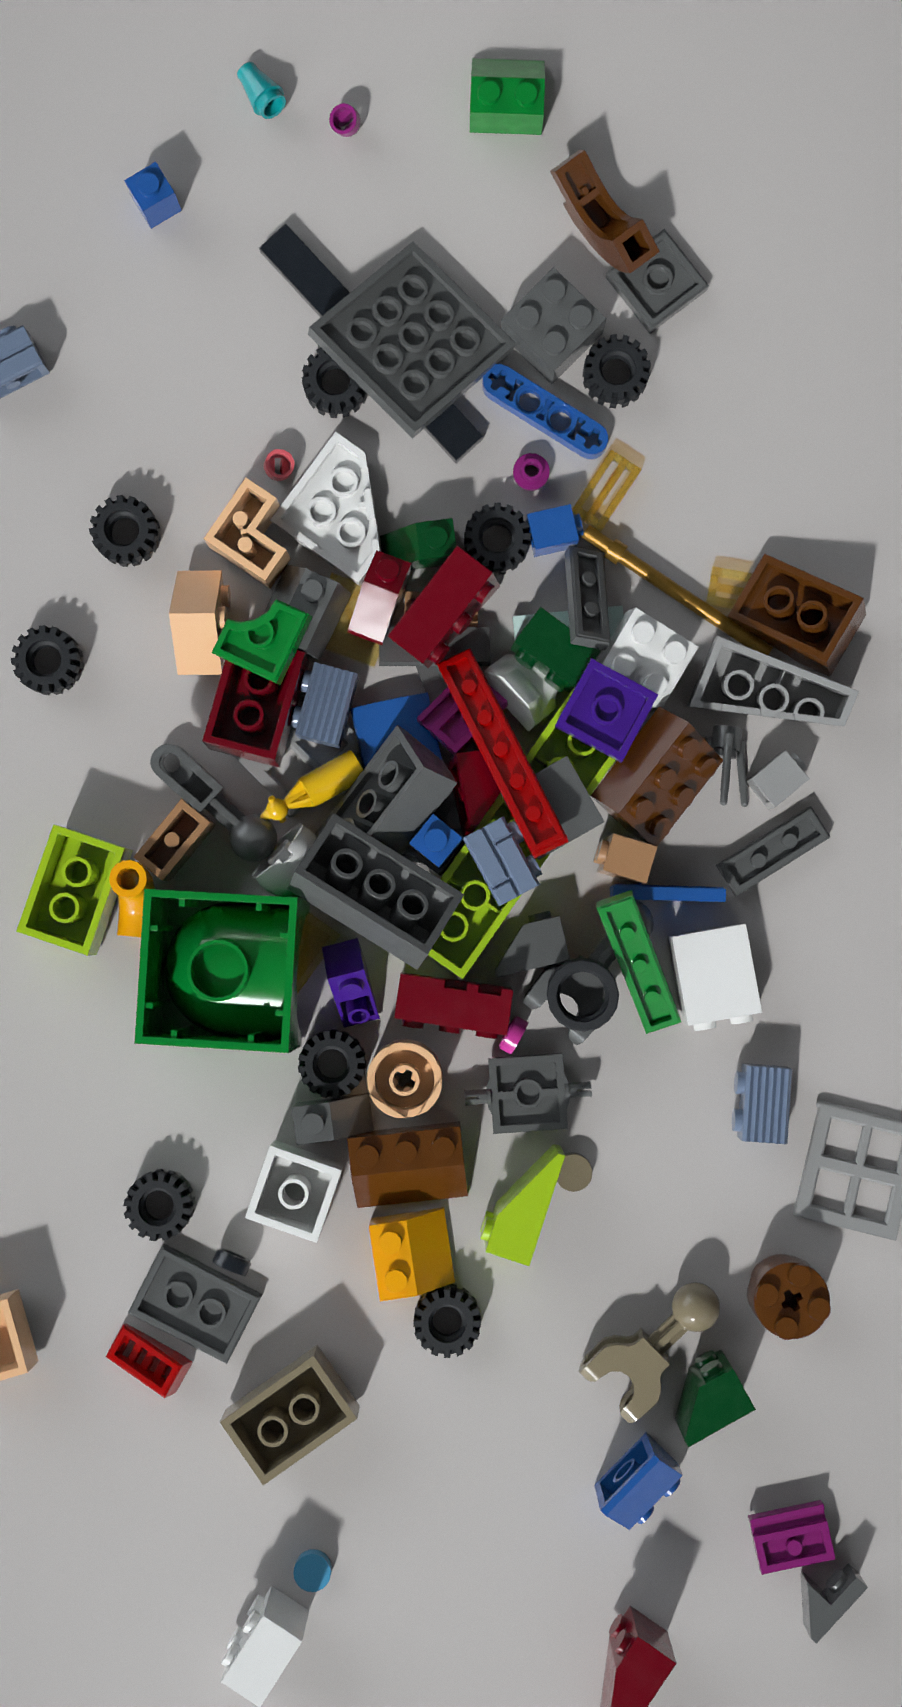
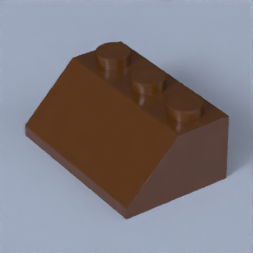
(407, 1164)

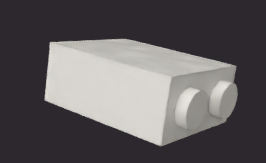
(715, 976)

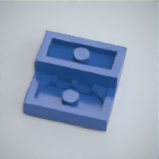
(377, 720)

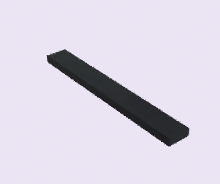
(322, 292)

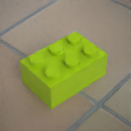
(72, 891)

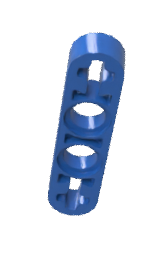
(548, 407)

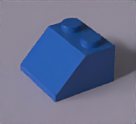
(637, 1483)

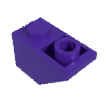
(350, 982)

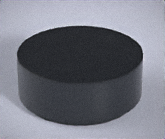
(231, 1261)

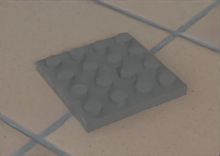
(411, 339)

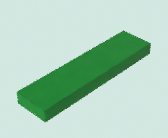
(638, 961)

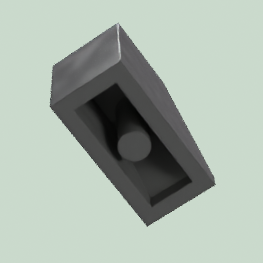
(535, 945)
(332, 1118)

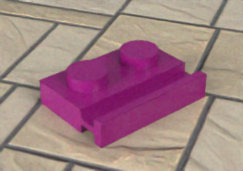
(447, 724)
(791, 1537)

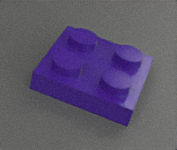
(606, 710)

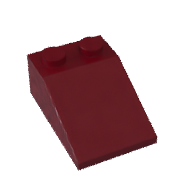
(636, 1661)

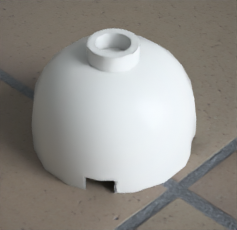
(278, 868)

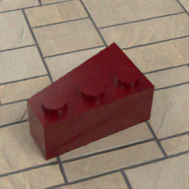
(453, 1005)

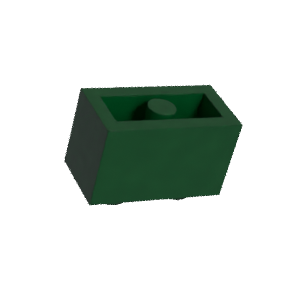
(548, 648)

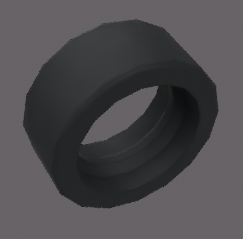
(592, 1021)

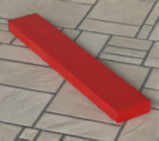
(502, 753)

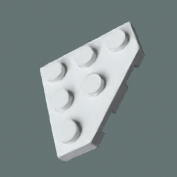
(334, 510)

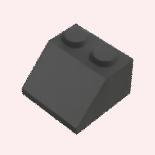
(316, 596)

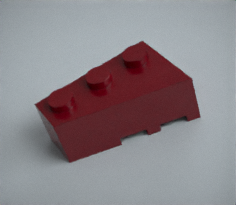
(444, 608)

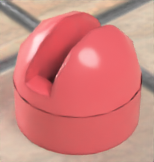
(286, 464)

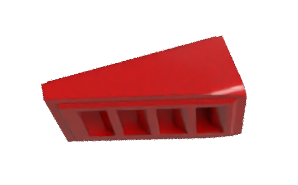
(168, 1357)

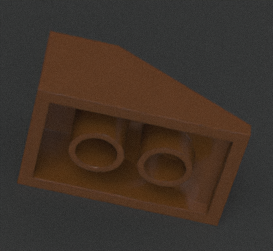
(799, 614)

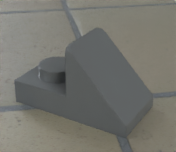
(827, 1606)

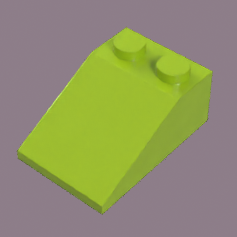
(521, 1211)

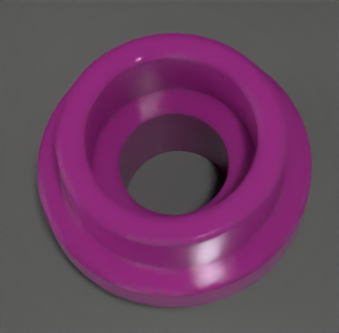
(528, 482)

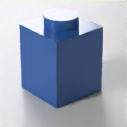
(153, 195)
(554, 530)
(436, 841)

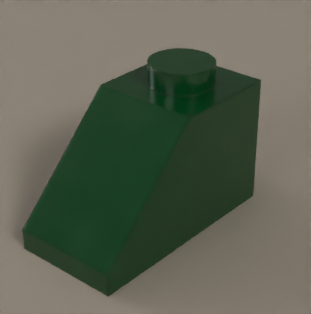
(421, 543)

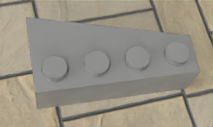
(760, 685)

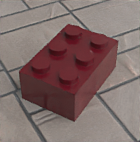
(253, 713)

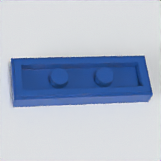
(671, 892)

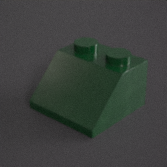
(710, 1398)

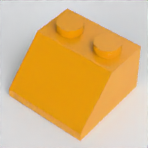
(411, 1253)

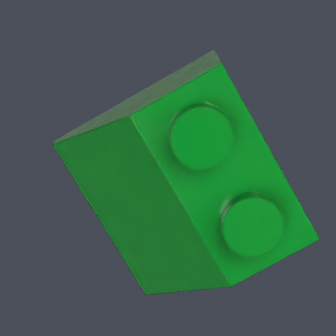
(507, 96)

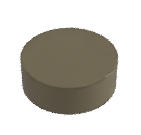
(575, 1172)

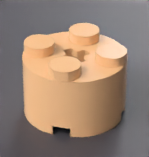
(410, 1099)

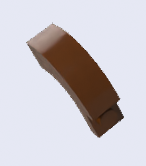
(611, 232)

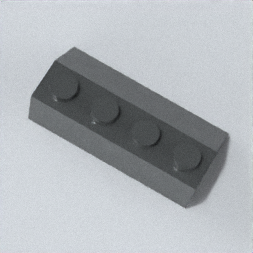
(396, 791)
(375, 891)

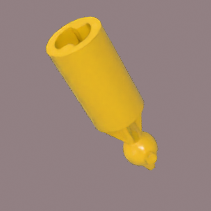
(316, 786)

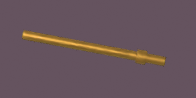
(616, 552)

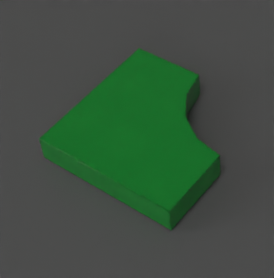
(264, 643)

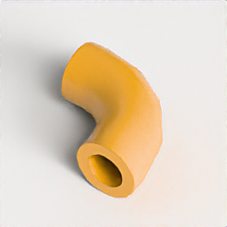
(128, 881)

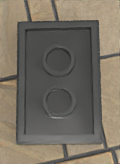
(195, 1303)

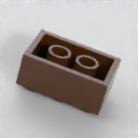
(657, 777)

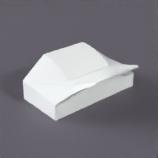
(525, 690)

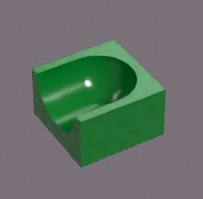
(219, 971)

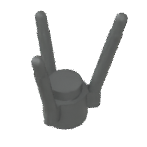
(728, 744)

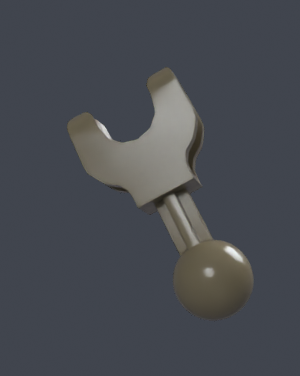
(644, 1356)

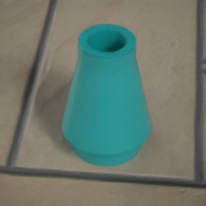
(263, 93)

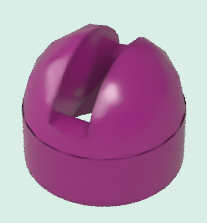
(342, 115)

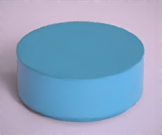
(312, 1570)

